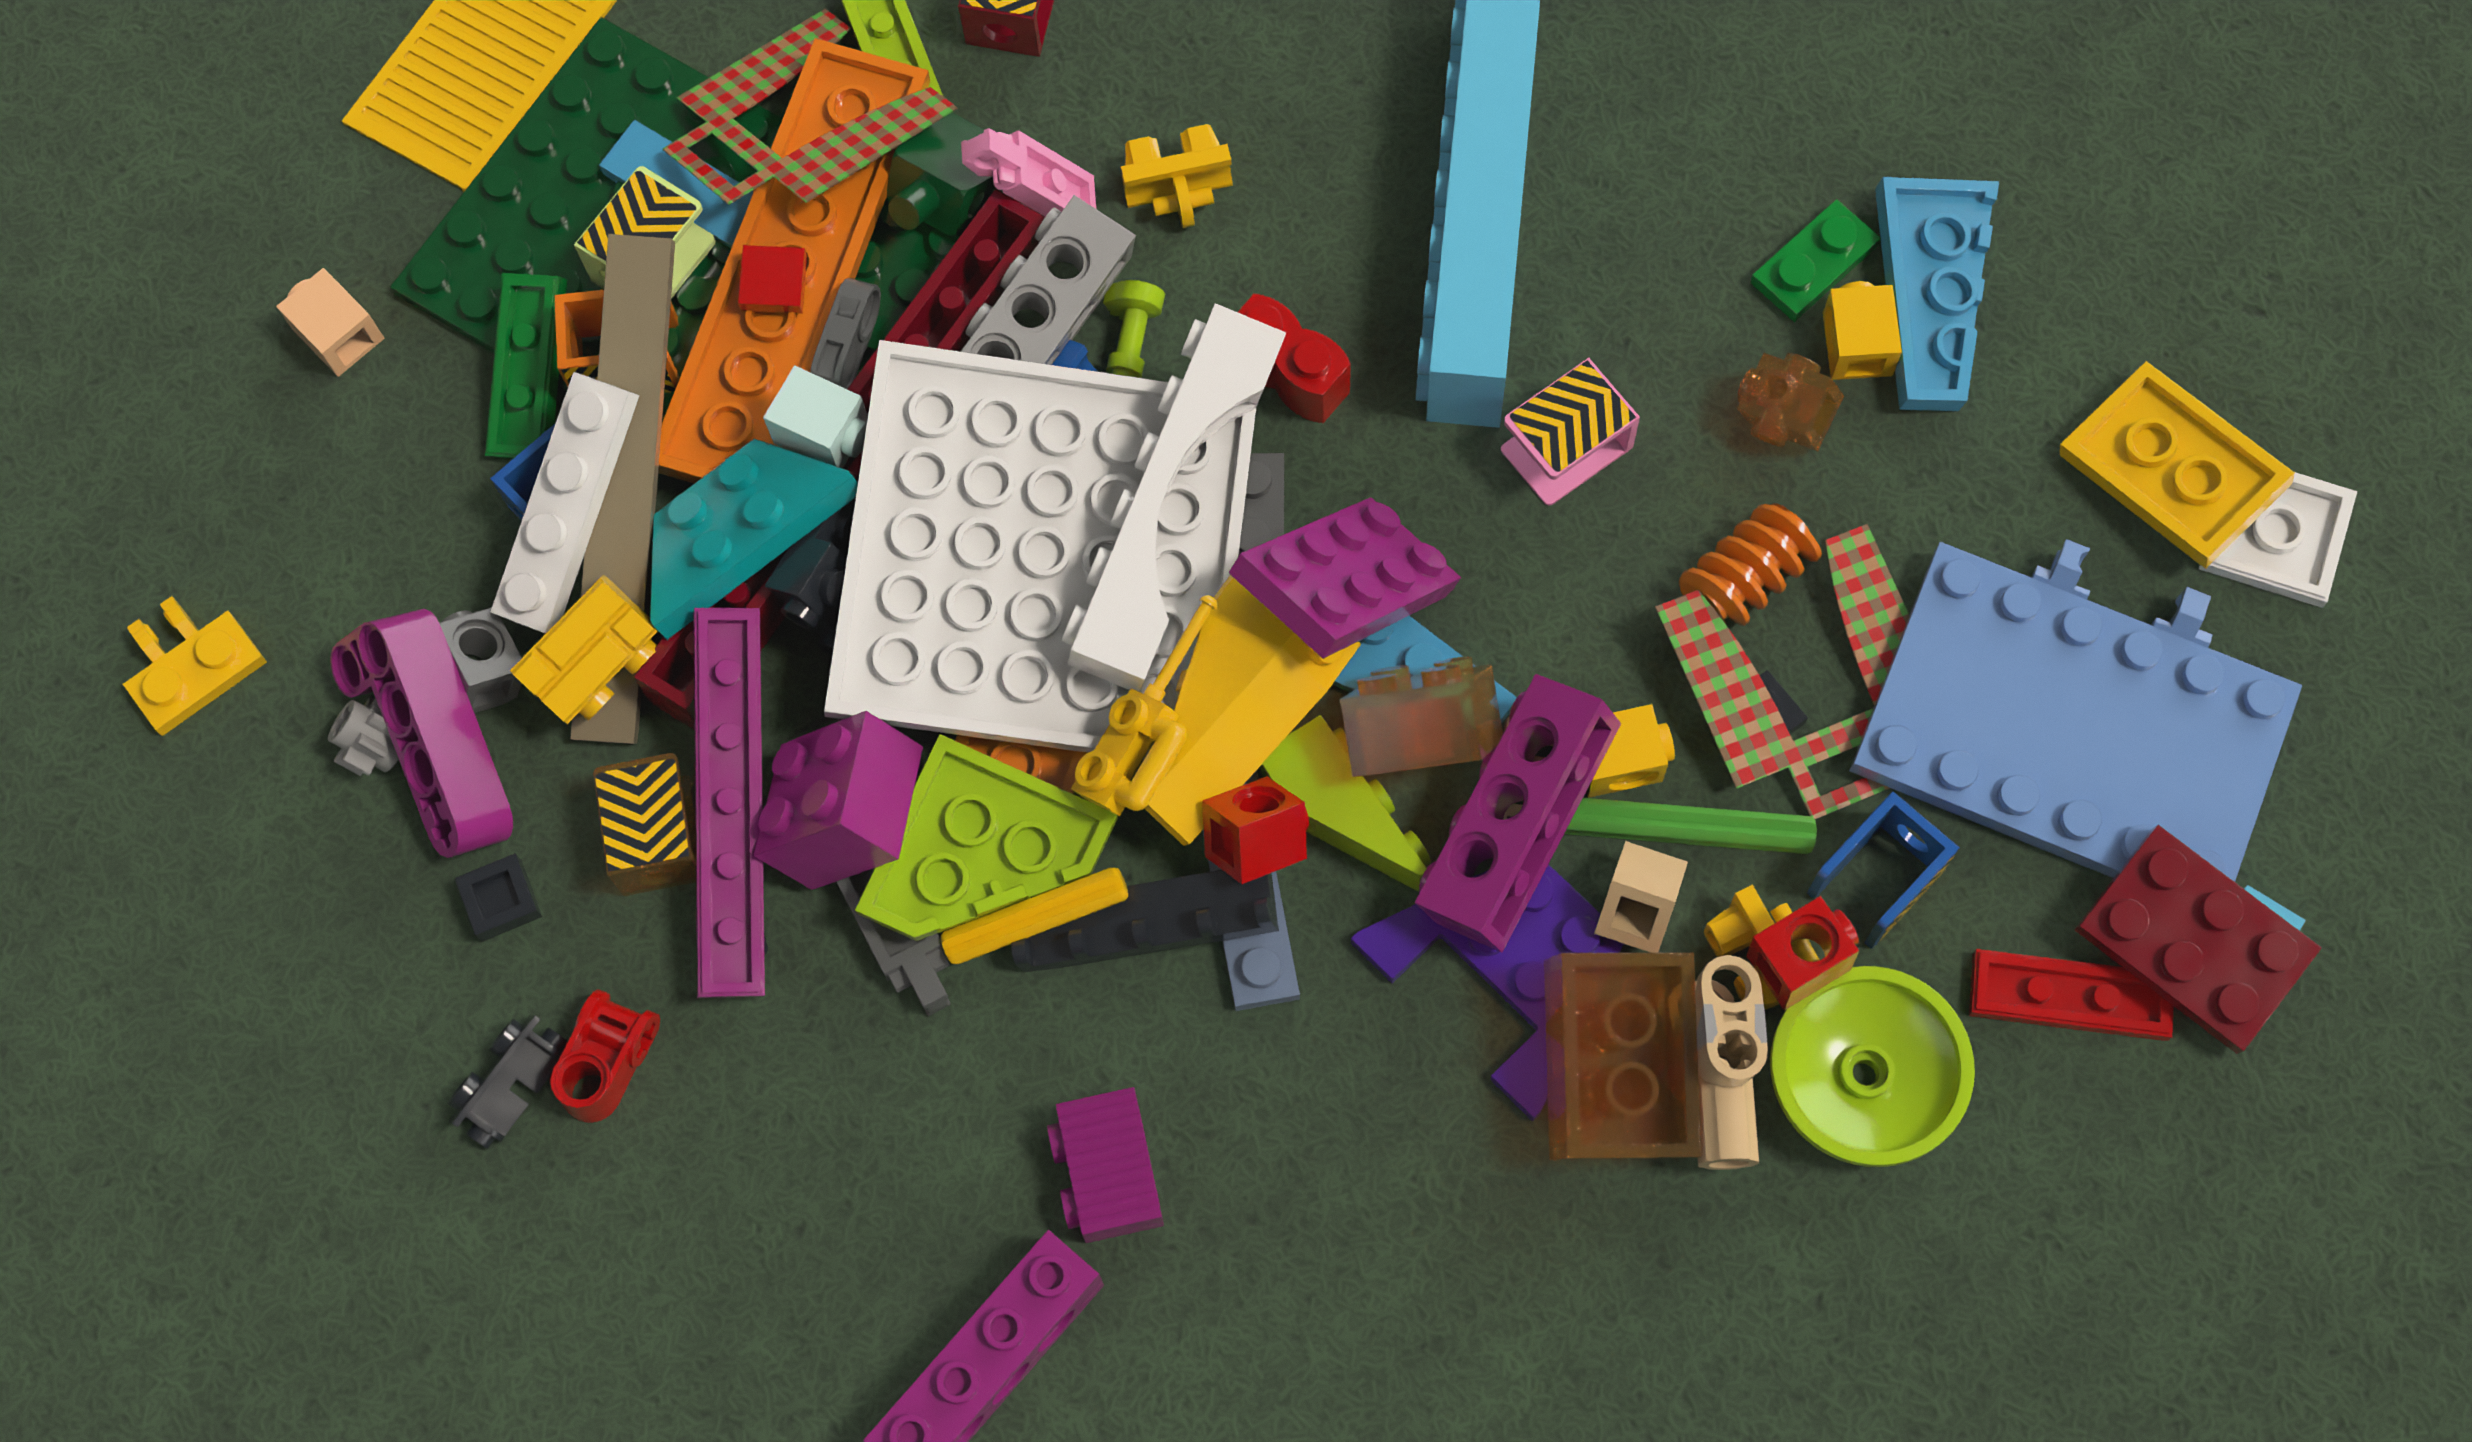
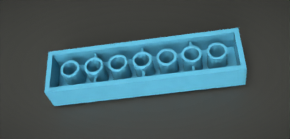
(1477, 211)

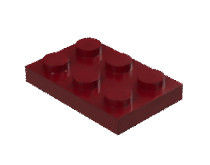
(2198, 939)

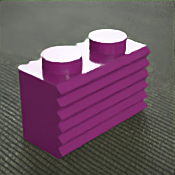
(1107, 1166)

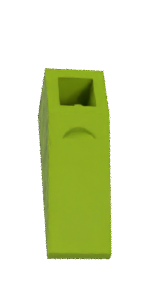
(1343, 807)

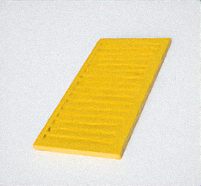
(469, 79)

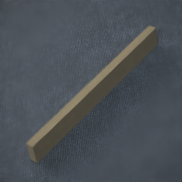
(622, 538)

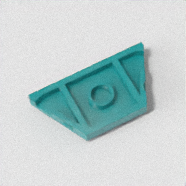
(737, 525)

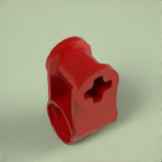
(607, 1044)

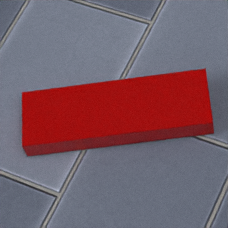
(2066, 995)

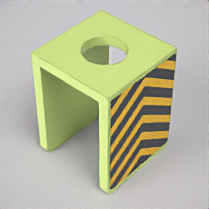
(647, 208)

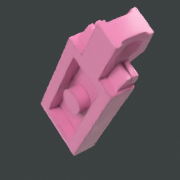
(1027, 170)

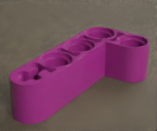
(430, 725)

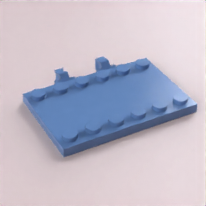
(2073, 717)

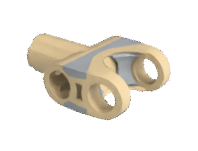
(1729, 1056)

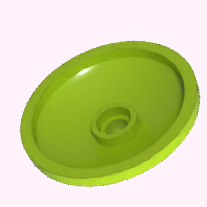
(1909, 1042)

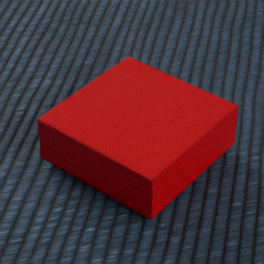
(772, 279)

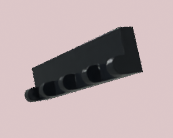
(1156, 919)

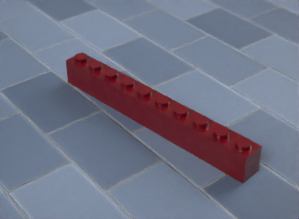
(934, 319)

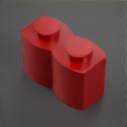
(1309, 368)

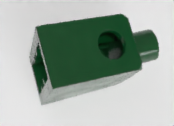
(932, 183)

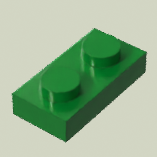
(1815, 260)

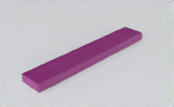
(728, 803)

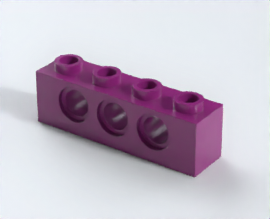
(1523, 845)
(994, 1348)

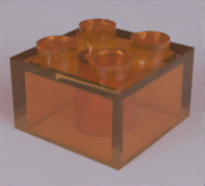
(1423, 718)

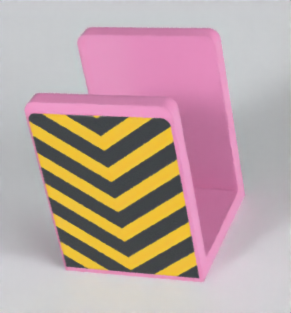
(1569, 432)

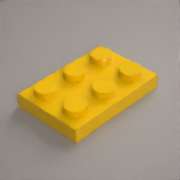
(2176, 464)

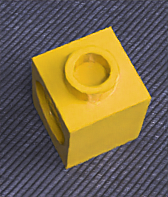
(1861, 331)
(1636, 754)

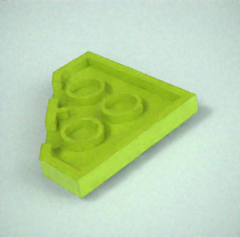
(981, 843)

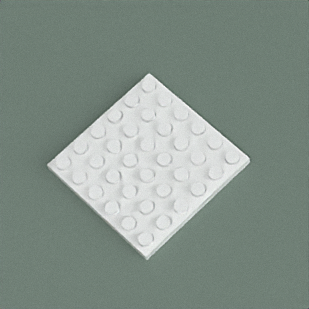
(979, 535)

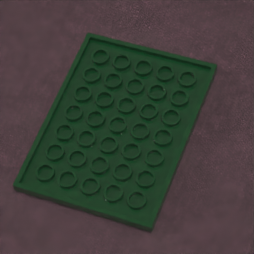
(549, 189)

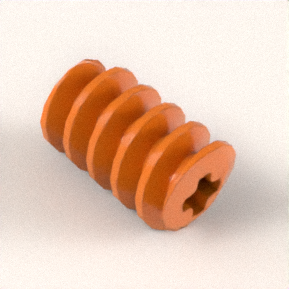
(1751, 561)

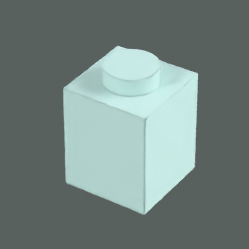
(817, 419)

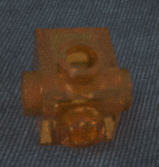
(1789, 401)

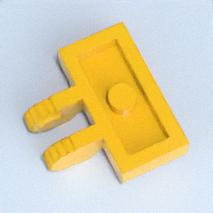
(194, 670)

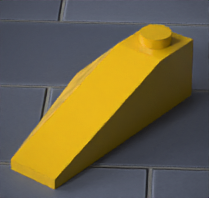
(1237, 703)

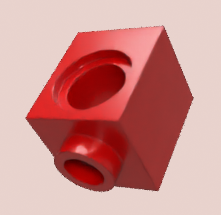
(1255, 829)
(1787, 974)

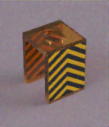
(646, 824)

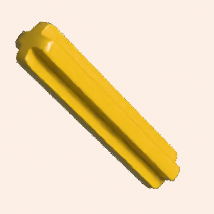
(1034, 915)

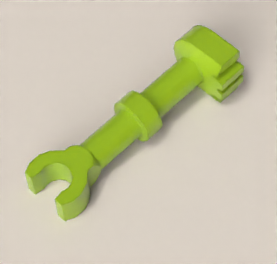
(1135, 304)

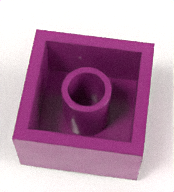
(838, 801)

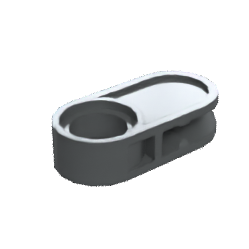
(847, 332)

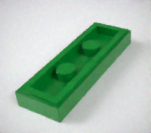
(524, 363)

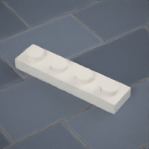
(564, 503)

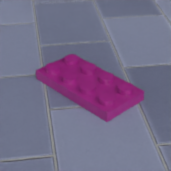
(1345, 576)

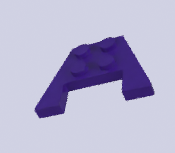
(1551, 924)

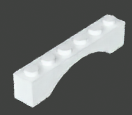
(1127, 613)

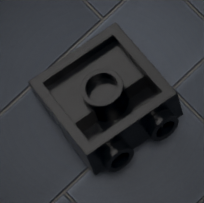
(812, 577)

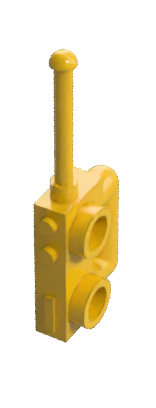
(1134, 725)

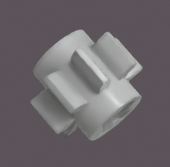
(362, 738)

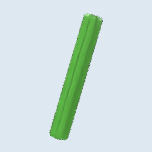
(1694, 825)

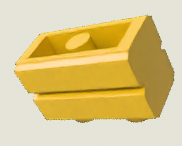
(586, 651)

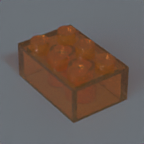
(1622, 1056)

